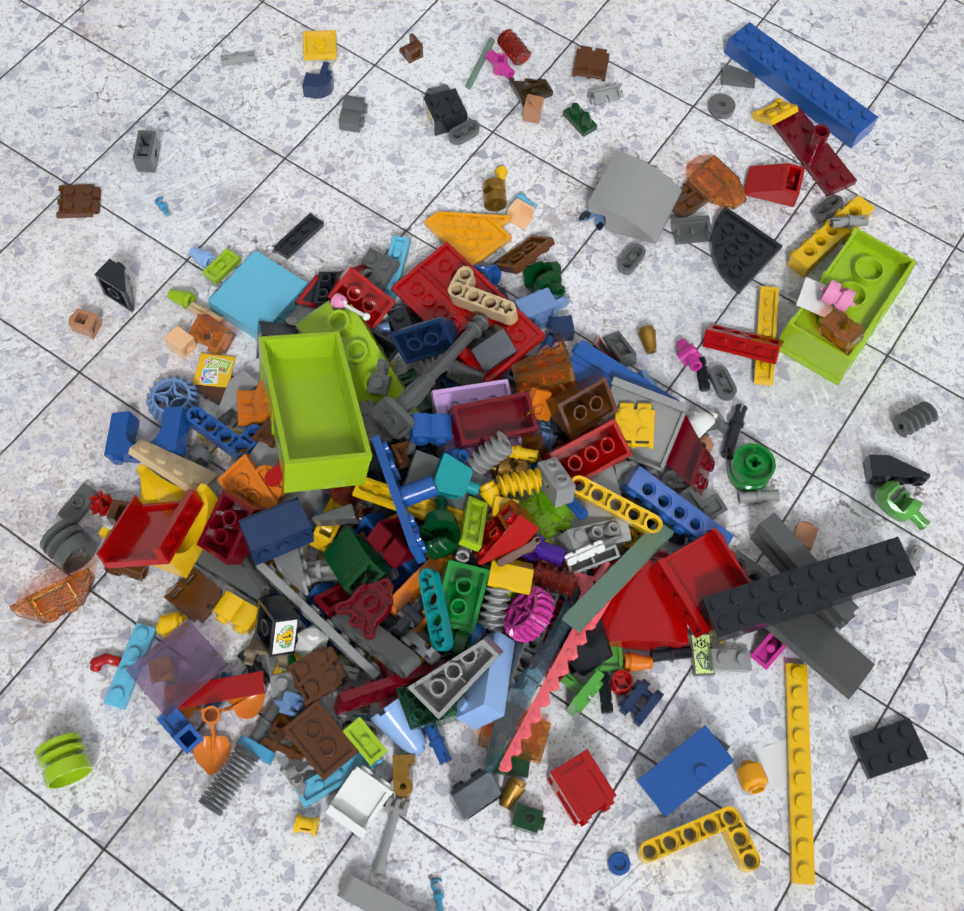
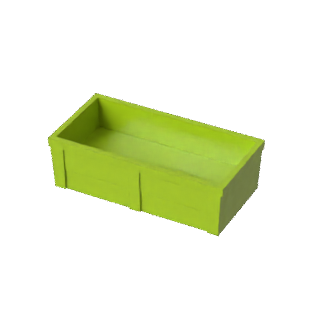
(877, 276)
(313, 411)

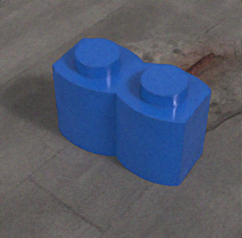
(431, 429)

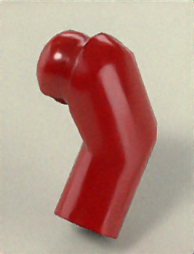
(102, 659)

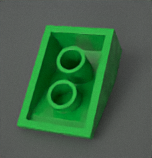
(463, 593)

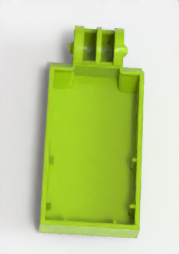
(359, 346)

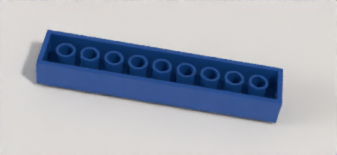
(800, 84)

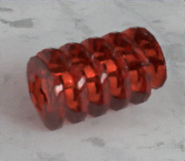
(513, 47)
(555, 579)

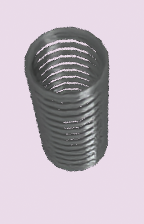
(238, 750)

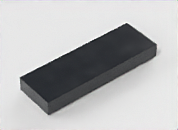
(298, 236)

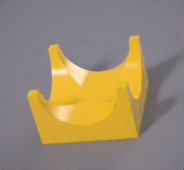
(157, 490)

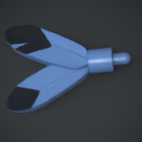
(599, 222)

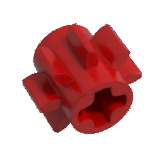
(100, 503)

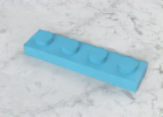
(399, 251)
(122, 683)
(318, 789)

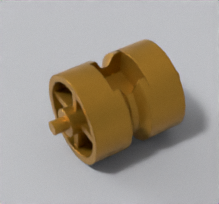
(494, 194)
(508, 467)

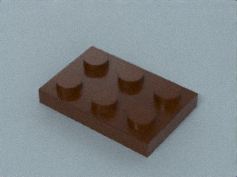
(524, 254)
(320, 740)

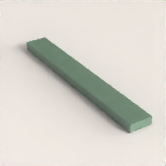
(616, 578)

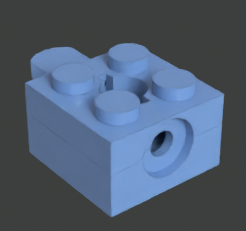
(541, 306)

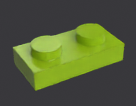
(221, 266)
(365, 741)

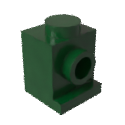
(519, 820)

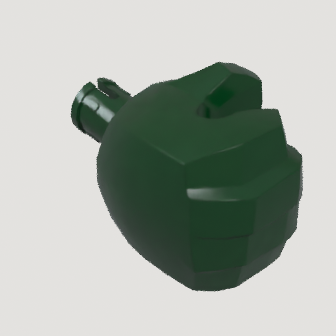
(544, 275)
(440, 531)

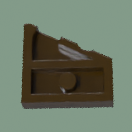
(529, 86)

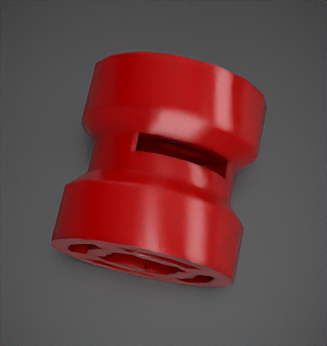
(623, 679)

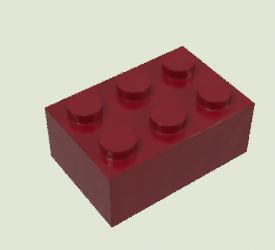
(222, 533)

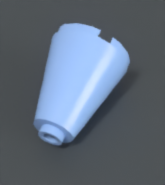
(395, 726)

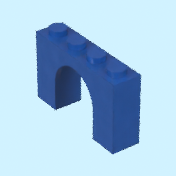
(123, 433)

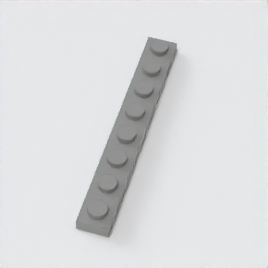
(312, 614)

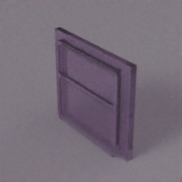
(176, 667)

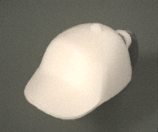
(705, 422)

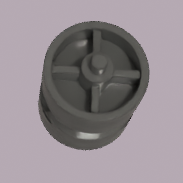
(199, 455)

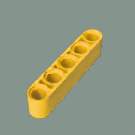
(624, 506)

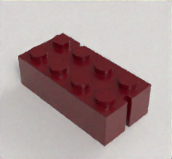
(481, 419)
(391, 540)

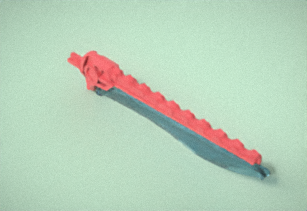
(526, 686)

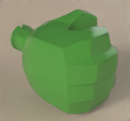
(902, 506)

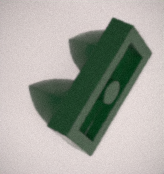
(580, 119)

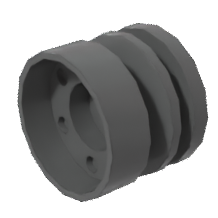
(68, 545)

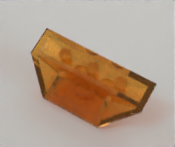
(716, 181)
(56, 599)

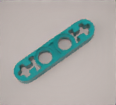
(432, 611)

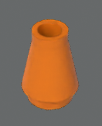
(636, 662)

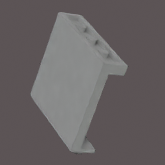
(668, 422)

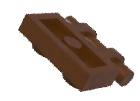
(275, 743)

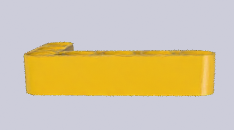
(700, 834)

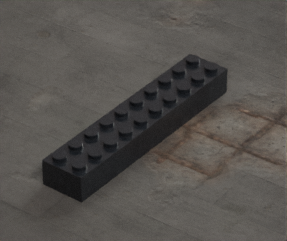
(806, 589)

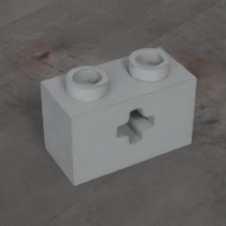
(556, 482)

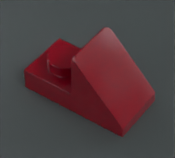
(329, 598)

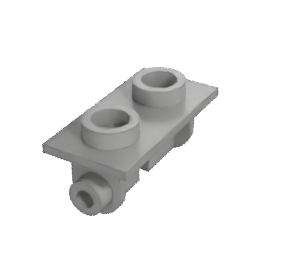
(611, 91)

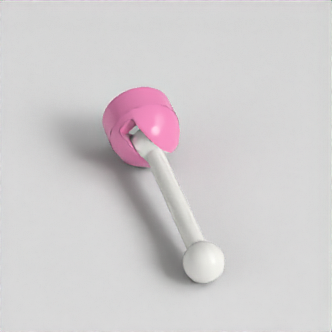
(340, 301)

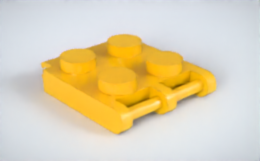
(637, 423)

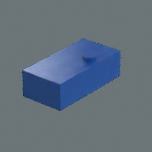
(685, 771)

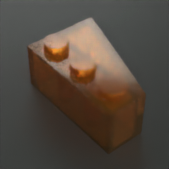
(544, 370)

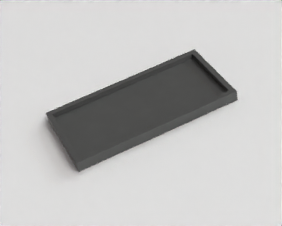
(824, 652)

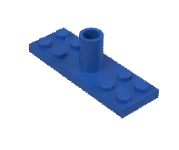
(405, 497)

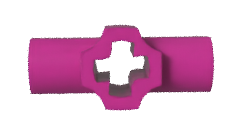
(500, 64)
(688, 355)

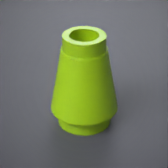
(181, 297)

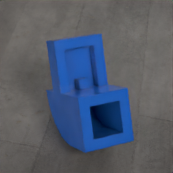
(180, 730)

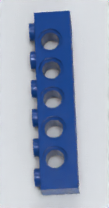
(671, 501)

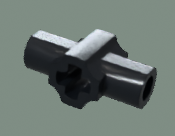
(408, 616)

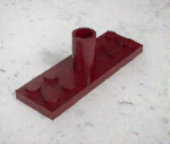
(814, 153)
(373, 692)

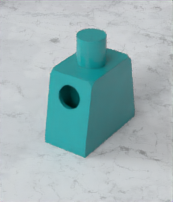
(453, 478)

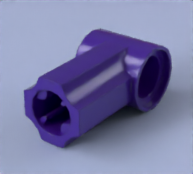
(547, 552)

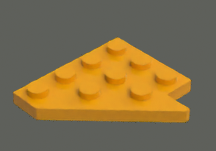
(470, 233)

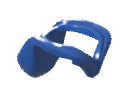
(491, 272)

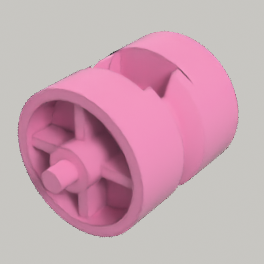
(837, 296)

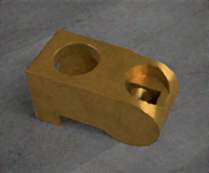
(401, 783)

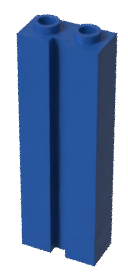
(589, 360)

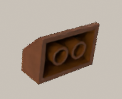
(582, 405)

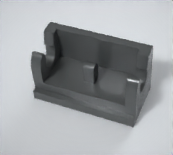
(691, 229)

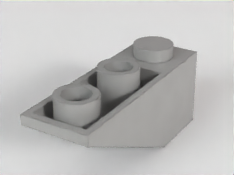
(228, 404)
(584, 535)
(293, 568)

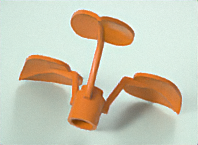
(215, 750)

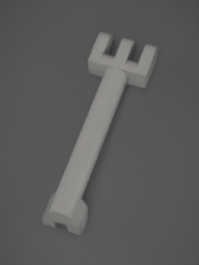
(395, 810)

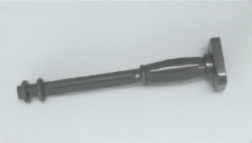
(394, 415)

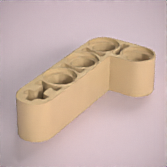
(503, 311)

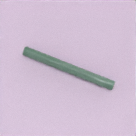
(479, 64)

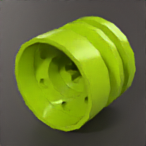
(63, 760)

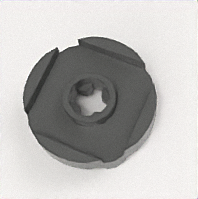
(420, 647)

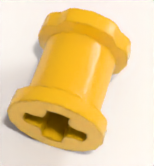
(306, 824)

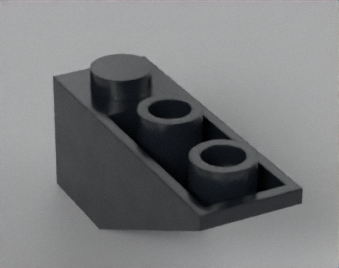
(886, 468)

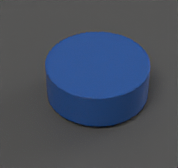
(618, 863)

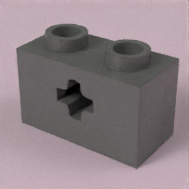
(146, 151)

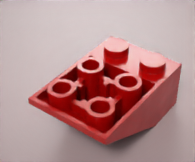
(775, 183)
(506, 532)

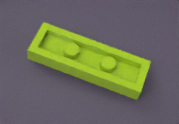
(473, 524)

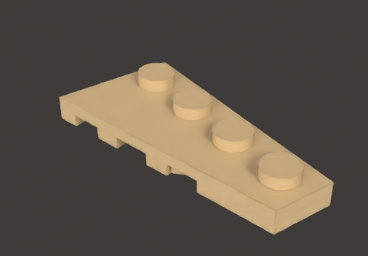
(171, 466)

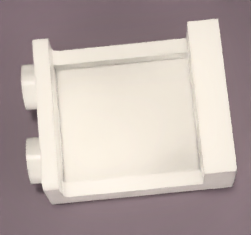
(359, 800)

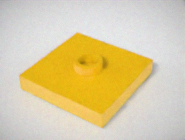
(319, 45)

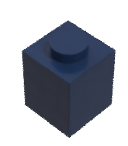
(561, 328)

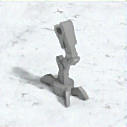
(293, 773)

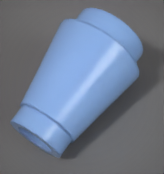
(202, 256)

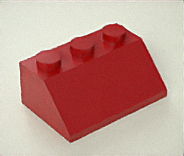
(362, 295)

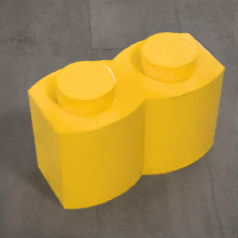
(236, 612)

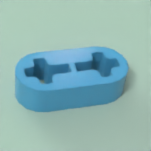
(263, 753)

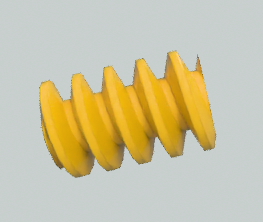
(519, 483)

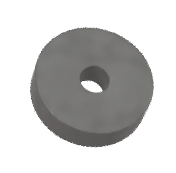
(727, 103)

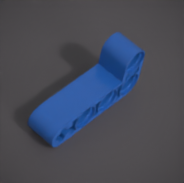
(221, 433)

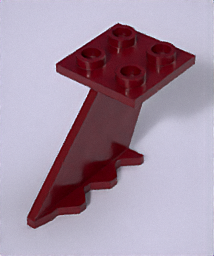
(690, 458)

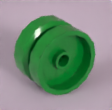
(751, 467)

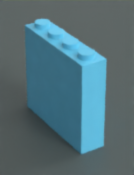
(257, 293)

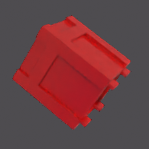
(581, 788)

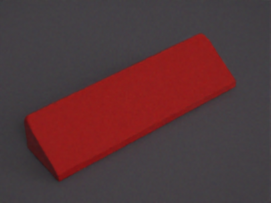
(228, 689)

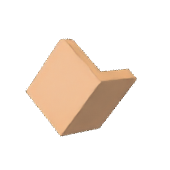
(521, 213)
(180, 342)

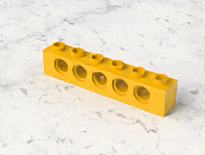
(826, 240)

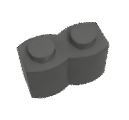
(352, 113)

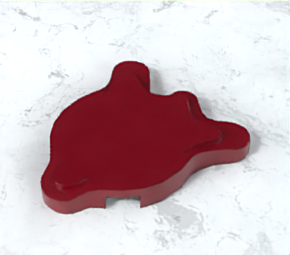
(368, 606)

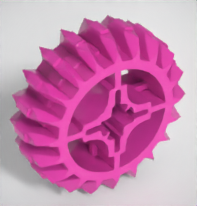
(529, 615)

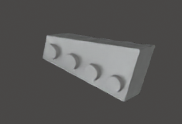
(451, 680)

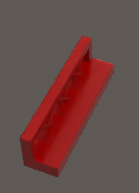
(742, 343)

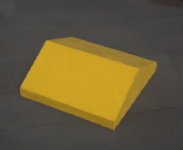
(513, 577)

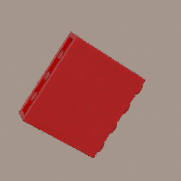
(149, 532)
(697, 572)

